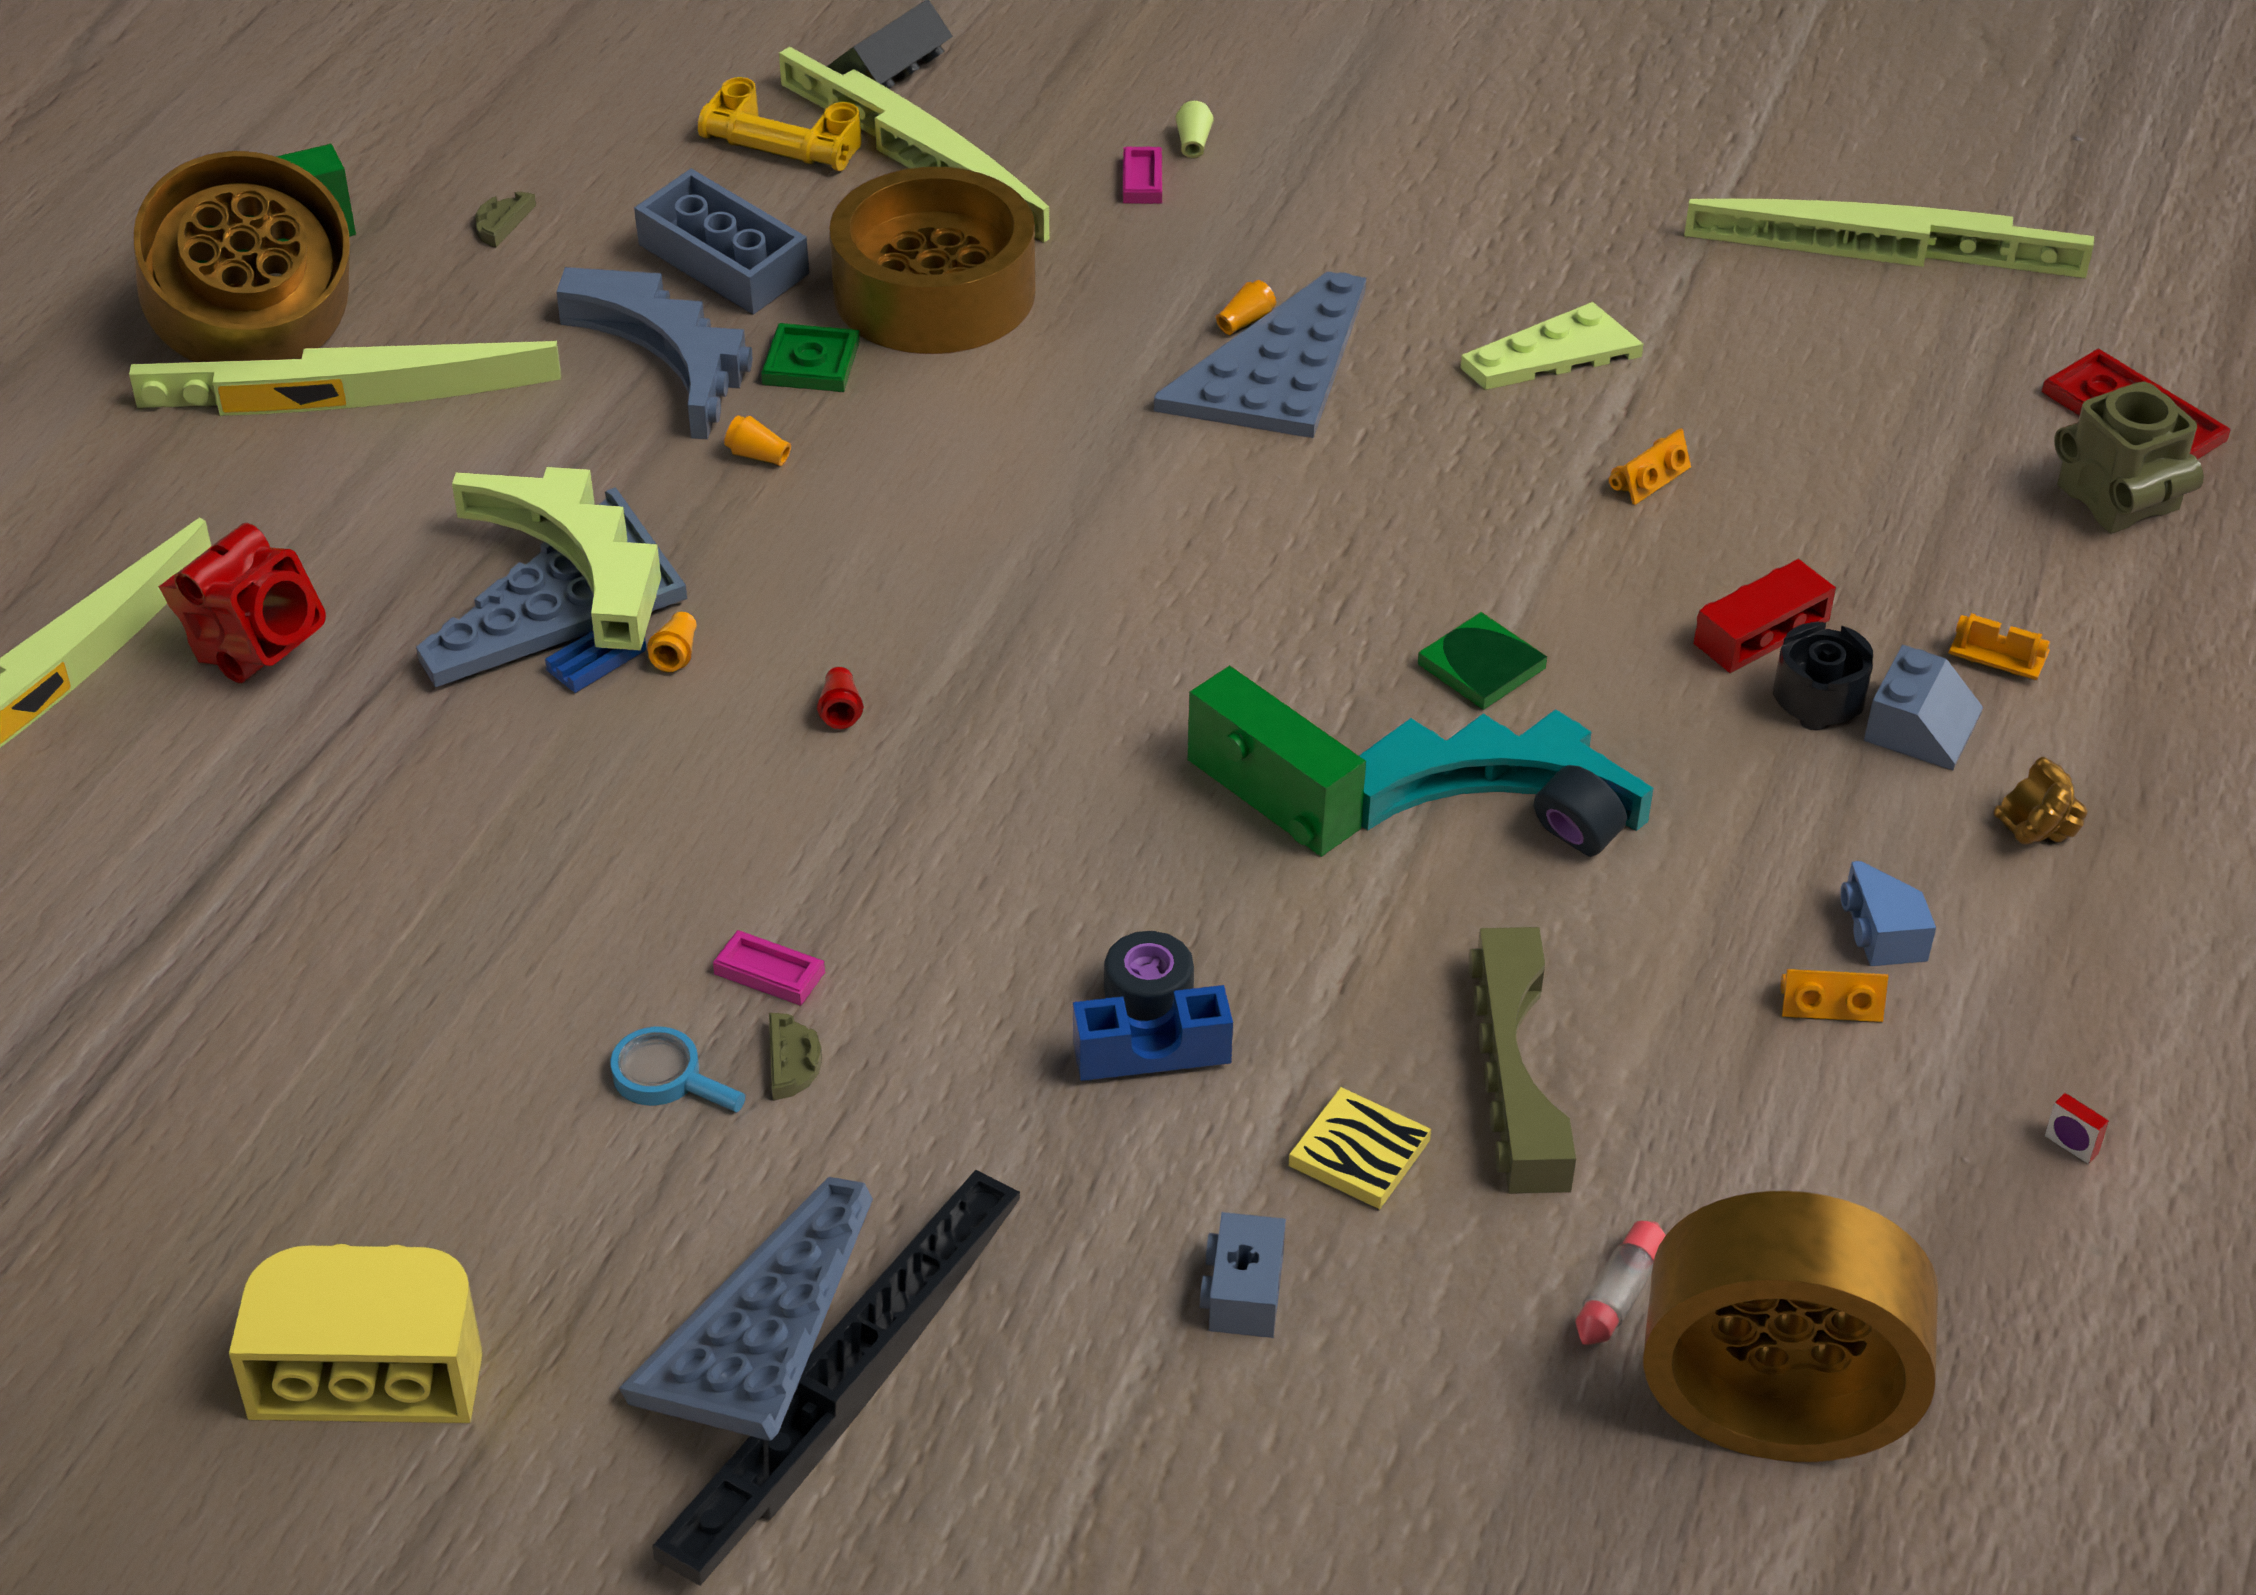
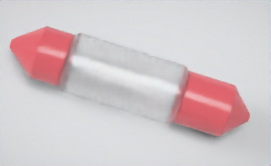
(1619, 1283)

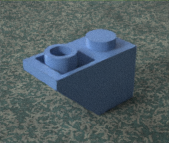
(1887, 916)

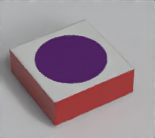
(2076, 1128)

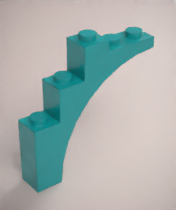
(1486, 757)

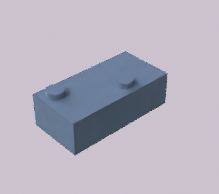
(722, 241)

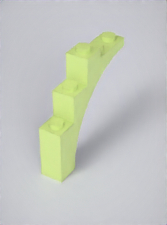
(590, 535)

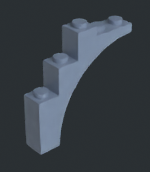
(672, 329)

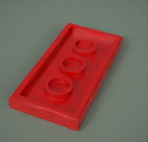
(2102, 373)

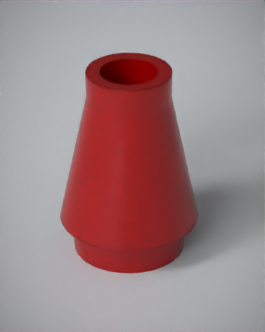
(839, 701)

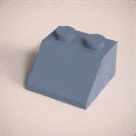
(1923, 709)

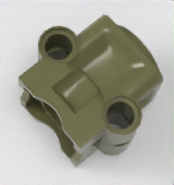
(2129, 456)

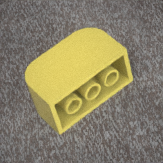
(357, 1336)

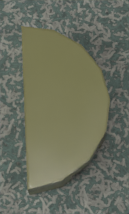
(499, 218)
(794, 1055)

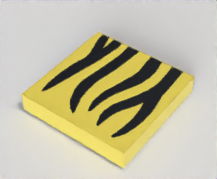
(1360, 1147)

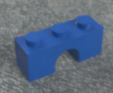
(1188, 1036)

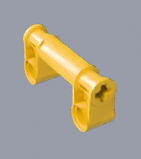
(735, 117)

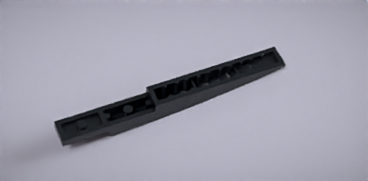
(838, 1379)

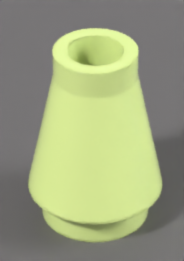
(1193, 125)

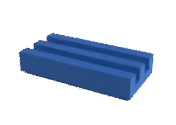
(585, 652)

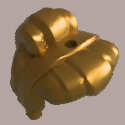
(2042, 805)

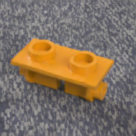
(1653, 467)
(2018, 653)
(1834, 995)

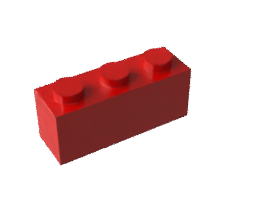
(1761, 614)

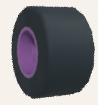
(1580, 809)
(1146, 972)

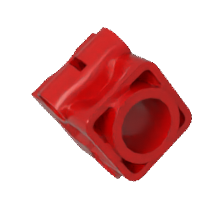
(244, 603)

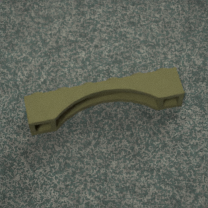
(1534, 1133)

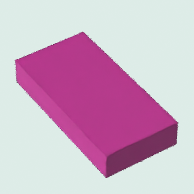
(1142, 175)
(769, 967)

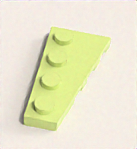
(1551, 347)

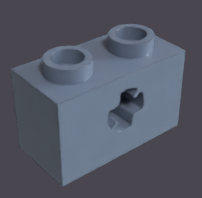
(1245, 1274)

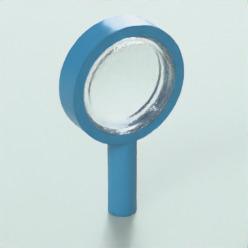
(663, 1066)

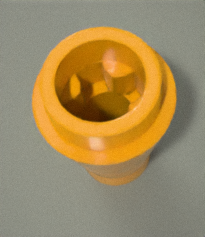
(1246, 307)
(753, 440)
(672, 644)

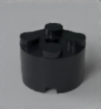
(1823, 674)

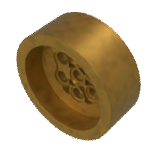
(933, 259)
(267, 314)
(1792, 1327)

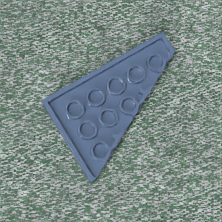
(1277, 368)
(531, 610)
(752, 1337)

